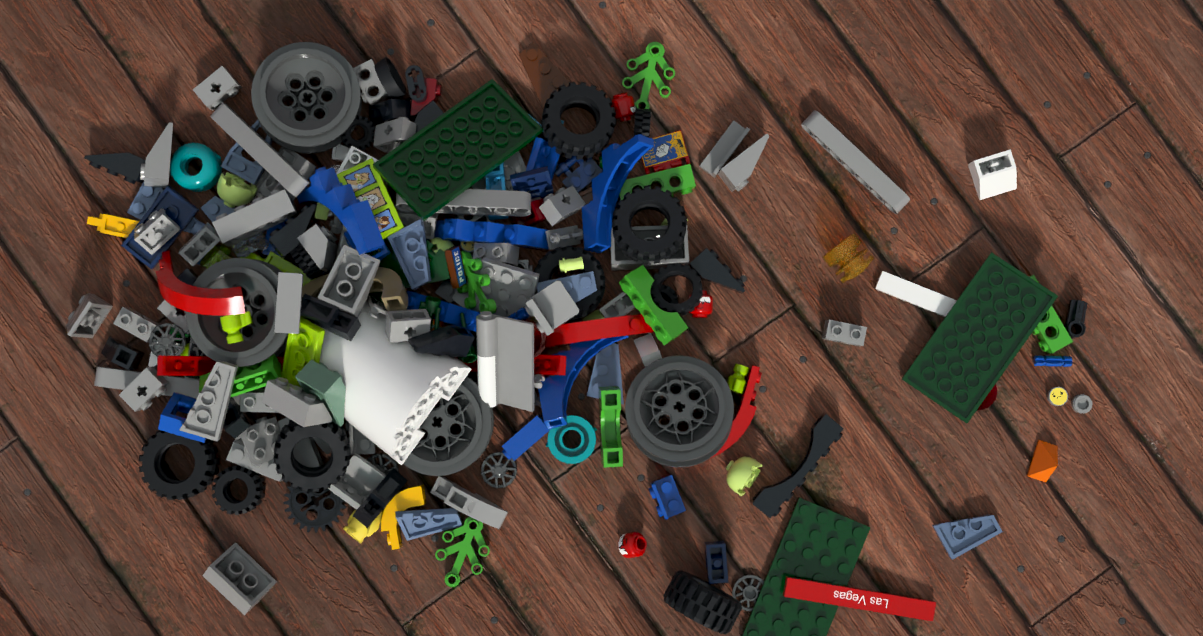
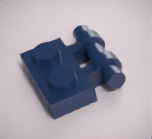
(581, 176)
(533, 180)

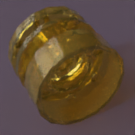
(848, 258)

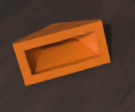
(1043, 461)

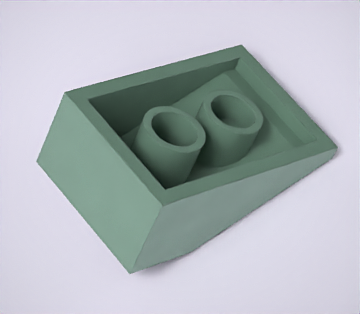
(326, 386)

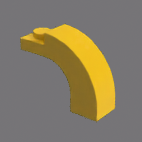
(403, 500)

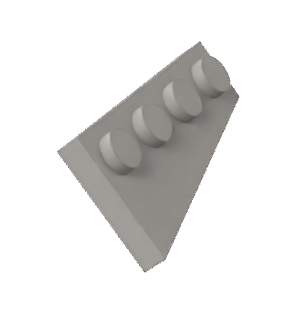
(211, 405)

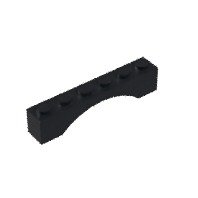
(822, 435)

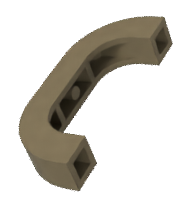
(385, 281)

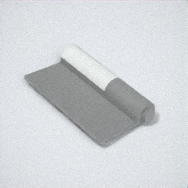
(505, 361)

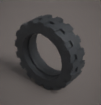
(675, 270)

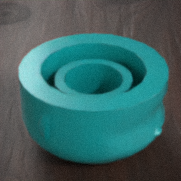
(206, 177)
(577, 454)

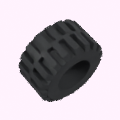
(223, 494)

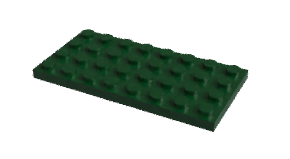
(457, 149)
(979, 337)
(815, 548)

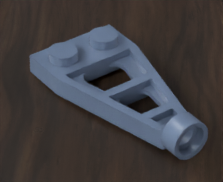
(241, 166)
(146, 197)

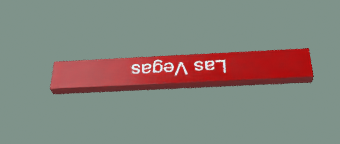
(859, 598)

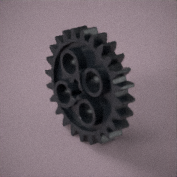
(324, 515)

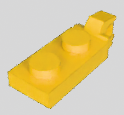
(113, 224)

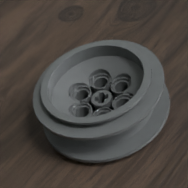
(303, 64)
(206, 330)
(665, 442)
(460, 449)

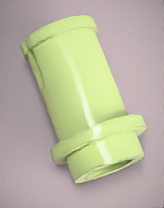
(570, 264)

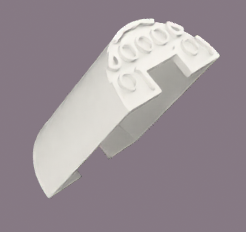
(389, 384)

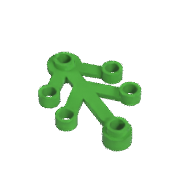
(649, 73)
(474, 282)
(464, 547)

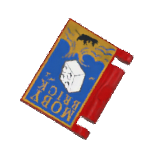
(666, 153)

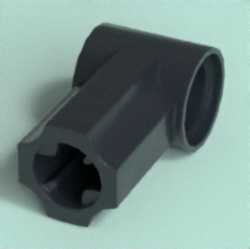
(1076, 316)

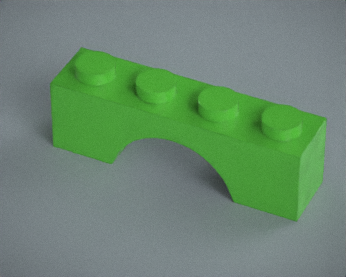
(664, 324)
(610, 426)

